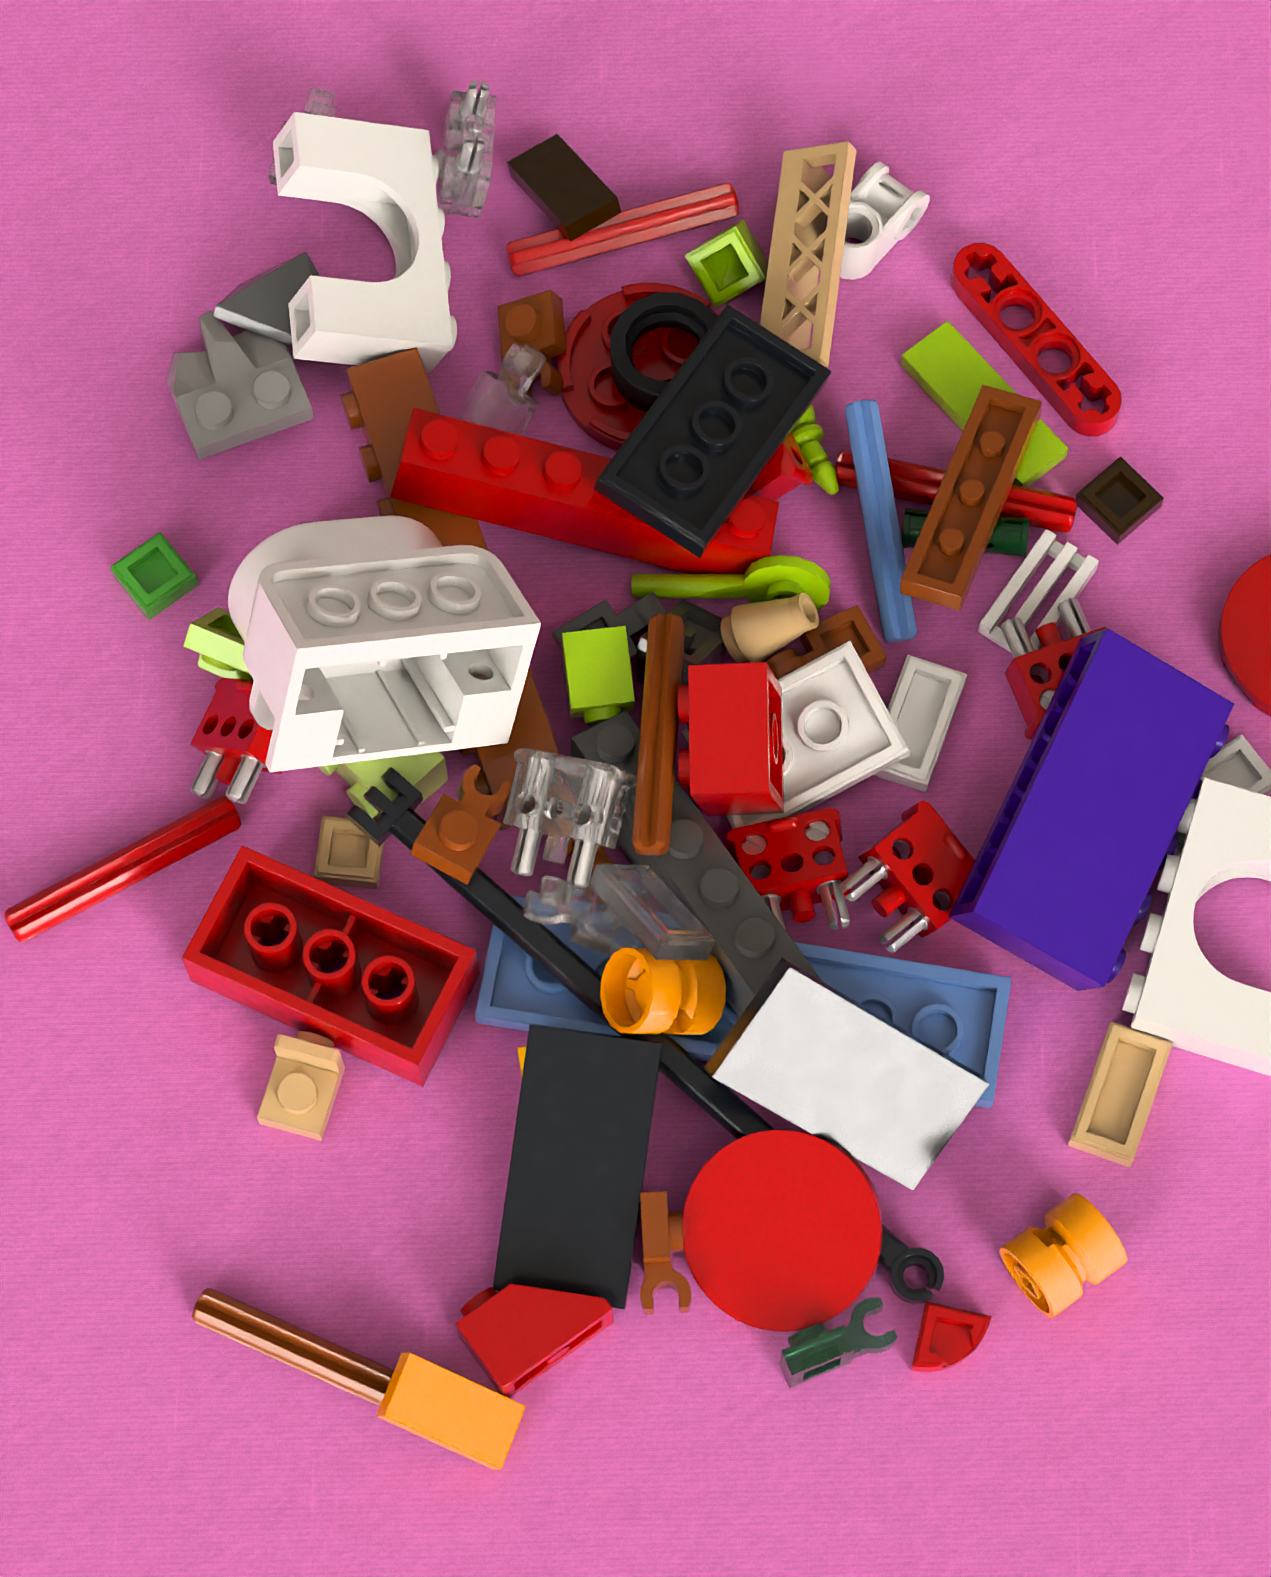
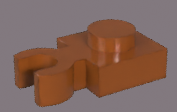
(540, 323)
(461, 830)

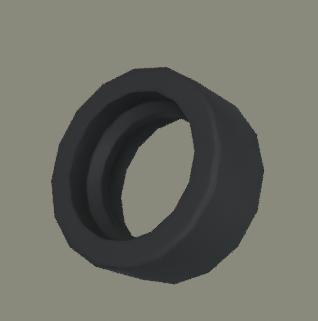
(643, 316)

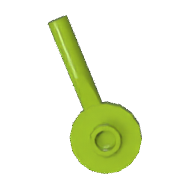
(763, 581)

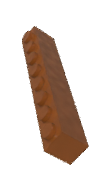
(382, 404)

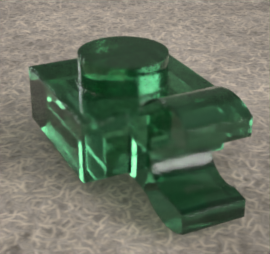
(819, 1351)

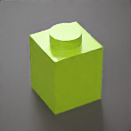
(597, 673)

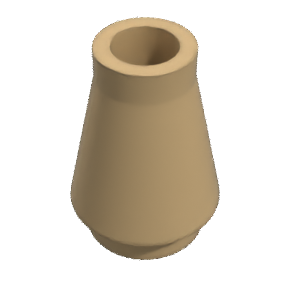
(765, 627)

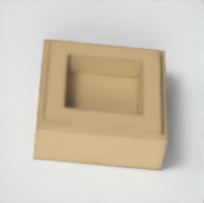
(347, 855)

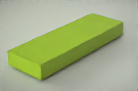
(953, 378)

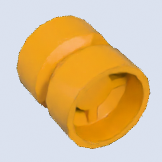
(661, 995)
(1061, 1256)

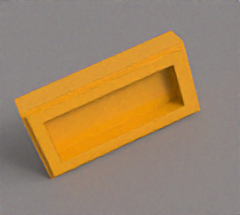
(451, 1411)

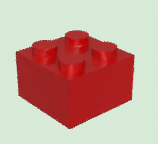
(733, 739)

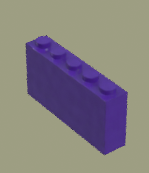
(1093, 811)

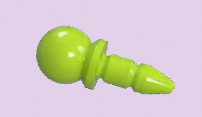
(808, 439)

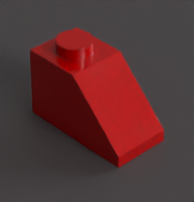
(528, 1331)

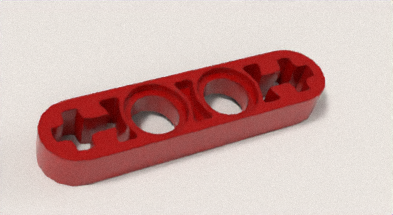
(1042, 334)

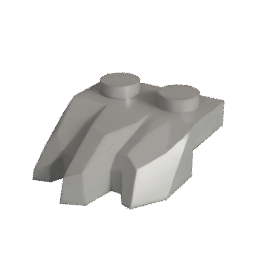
(235, 389)

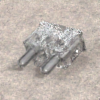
(466, 151)
(567, 803)

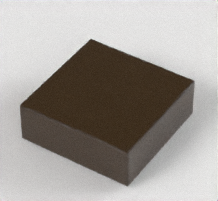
(1118, 500)

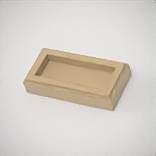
(1120, 1094)

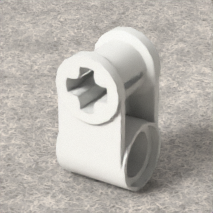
(878, 216)

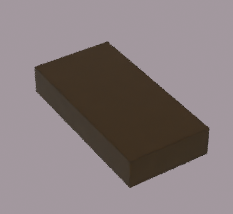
(564, 187)

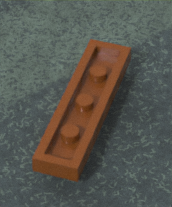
(970, 498)

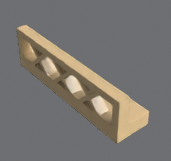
(802, 241)

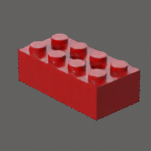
(321, 926)

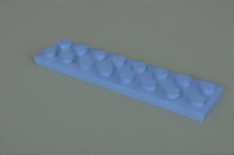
(939, 1004)

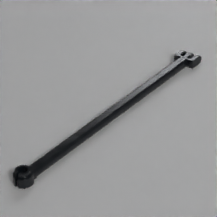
(584, 982)

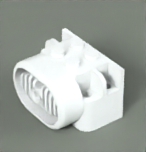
(378, 642)

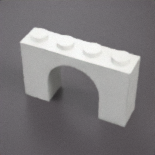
(392, 181)
(1181, 991)

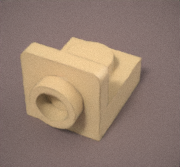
(302, 1085)

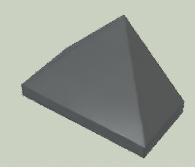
(264, 299)

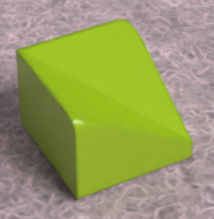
(728, 263)

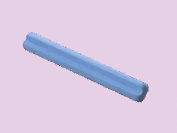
(880, 519)

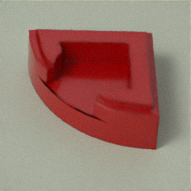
(947, 1337)

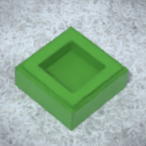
(154, 575)

